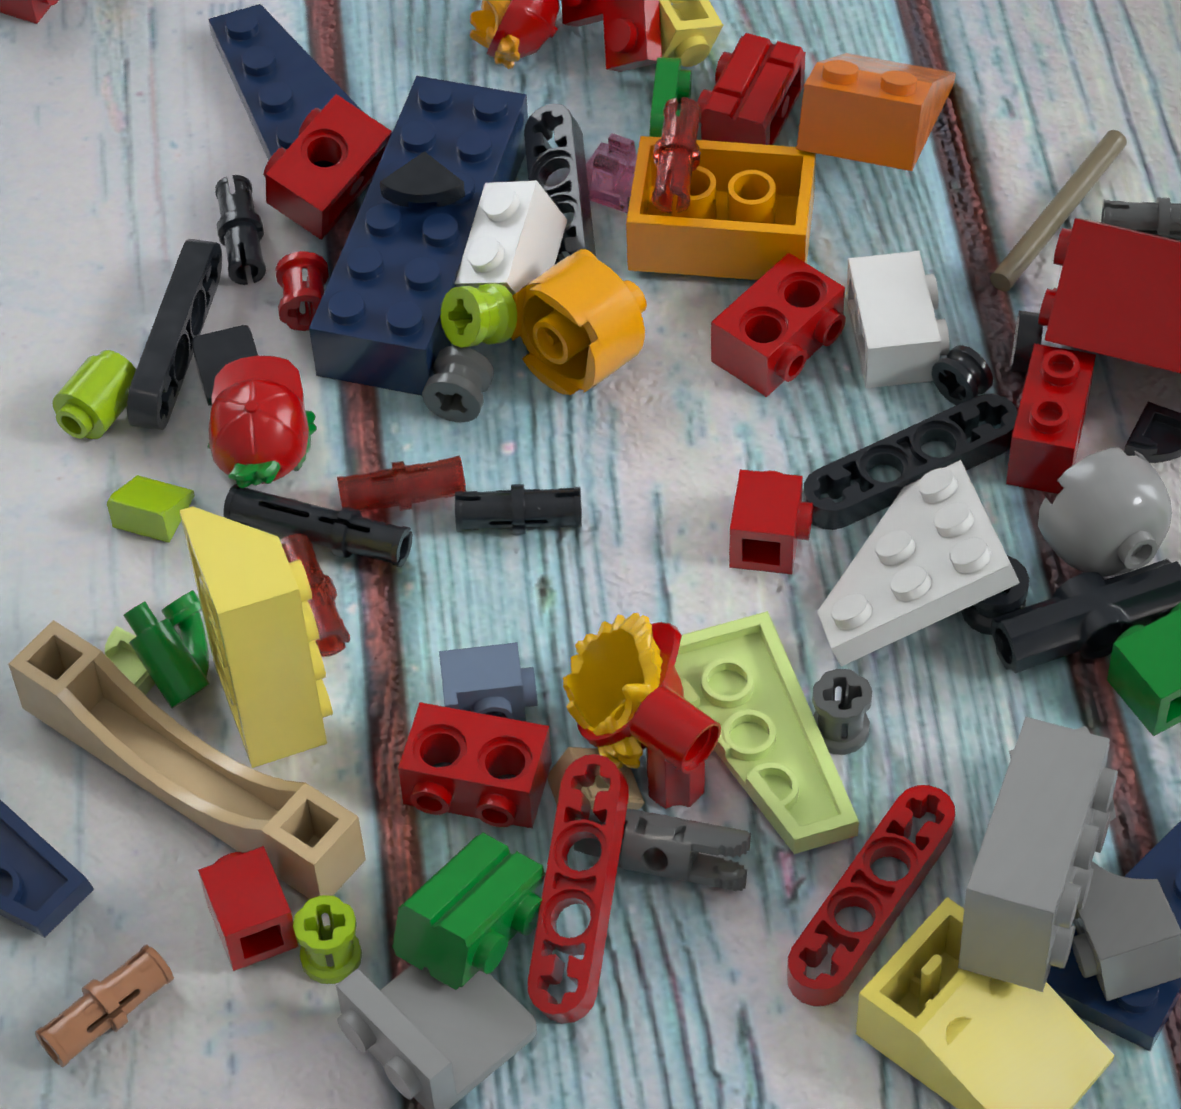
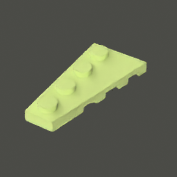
(767, 730)

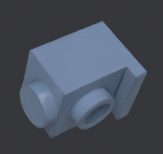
(488, 681)

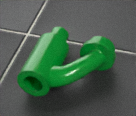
(173, 662)

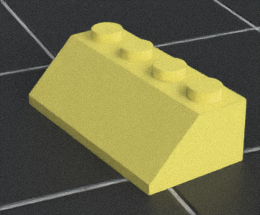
(259, 635)

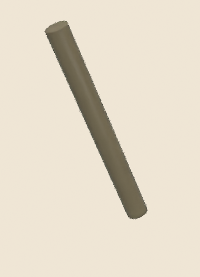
(1058, 211)

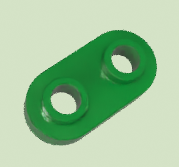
(668, 84)

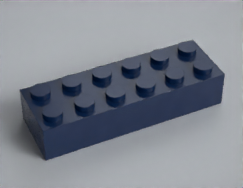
(399, 262)

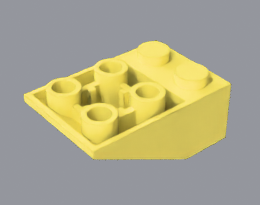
(974, 1034)

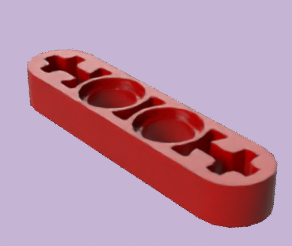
(585, 887)
(865, 890)

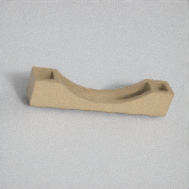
(93, 704)

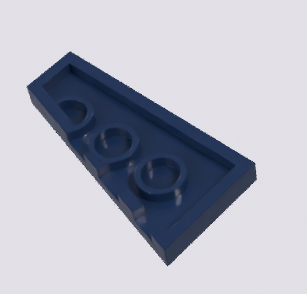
(272, 75)

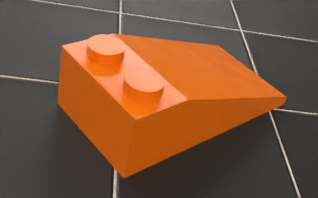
(871, 109)

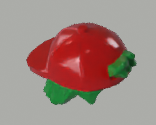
(259, 420)

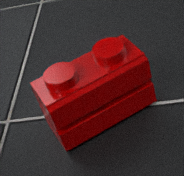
(752, 91)

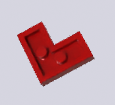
(630, 29)

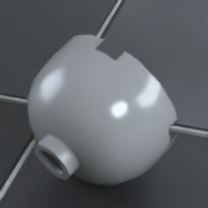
(1107, 514)

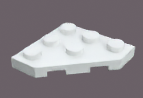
(917, 566)

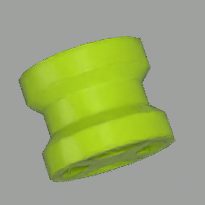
(478, 315)

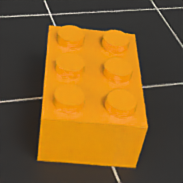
(742, 215)

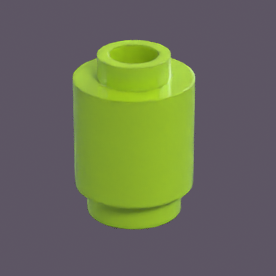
(94, 395)

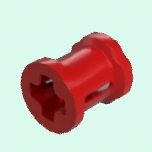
(297, 291)

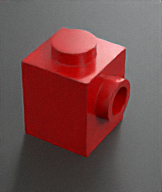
(768, 521)
(248, 907)

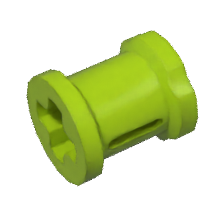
(312, 935)

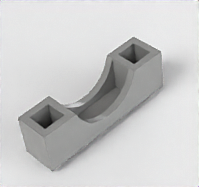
(1126, 932)

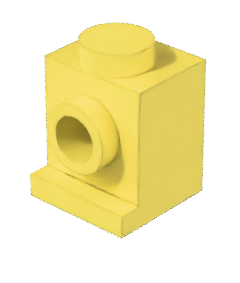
(688, 30)

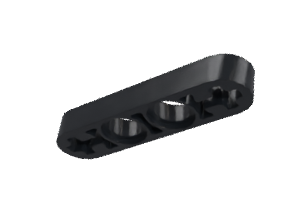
(543, 160)
(169, 342)
(905, 454)

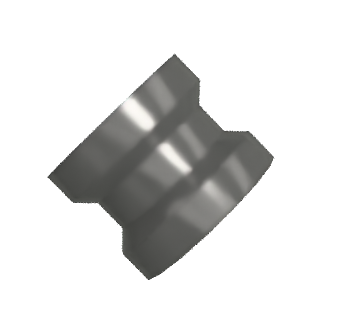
(458, 384)

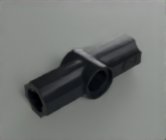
(1086, 615)

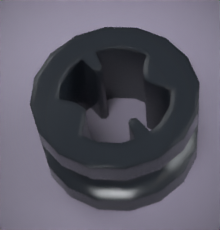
(962, 375)

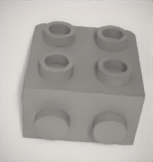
(434, 1037)

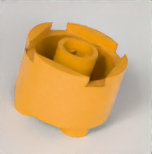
(579, 323)

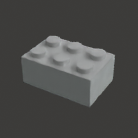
(1037, 855)

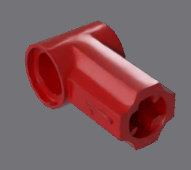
(676, 744)

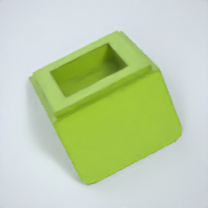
(149, 507)

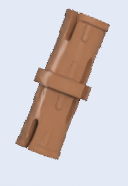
(104, 1005)

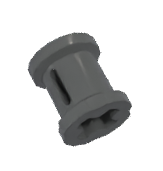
(850, 710)

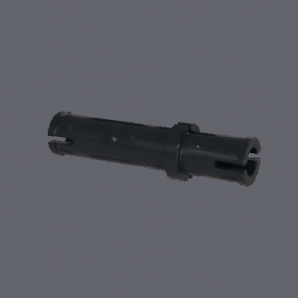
(341, 530)

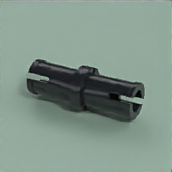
(240, 230)
(518, 509)

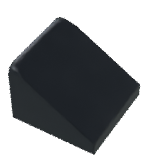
(219, 348)

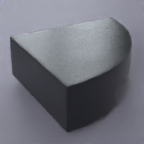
(422, 182)
(1156, 434)

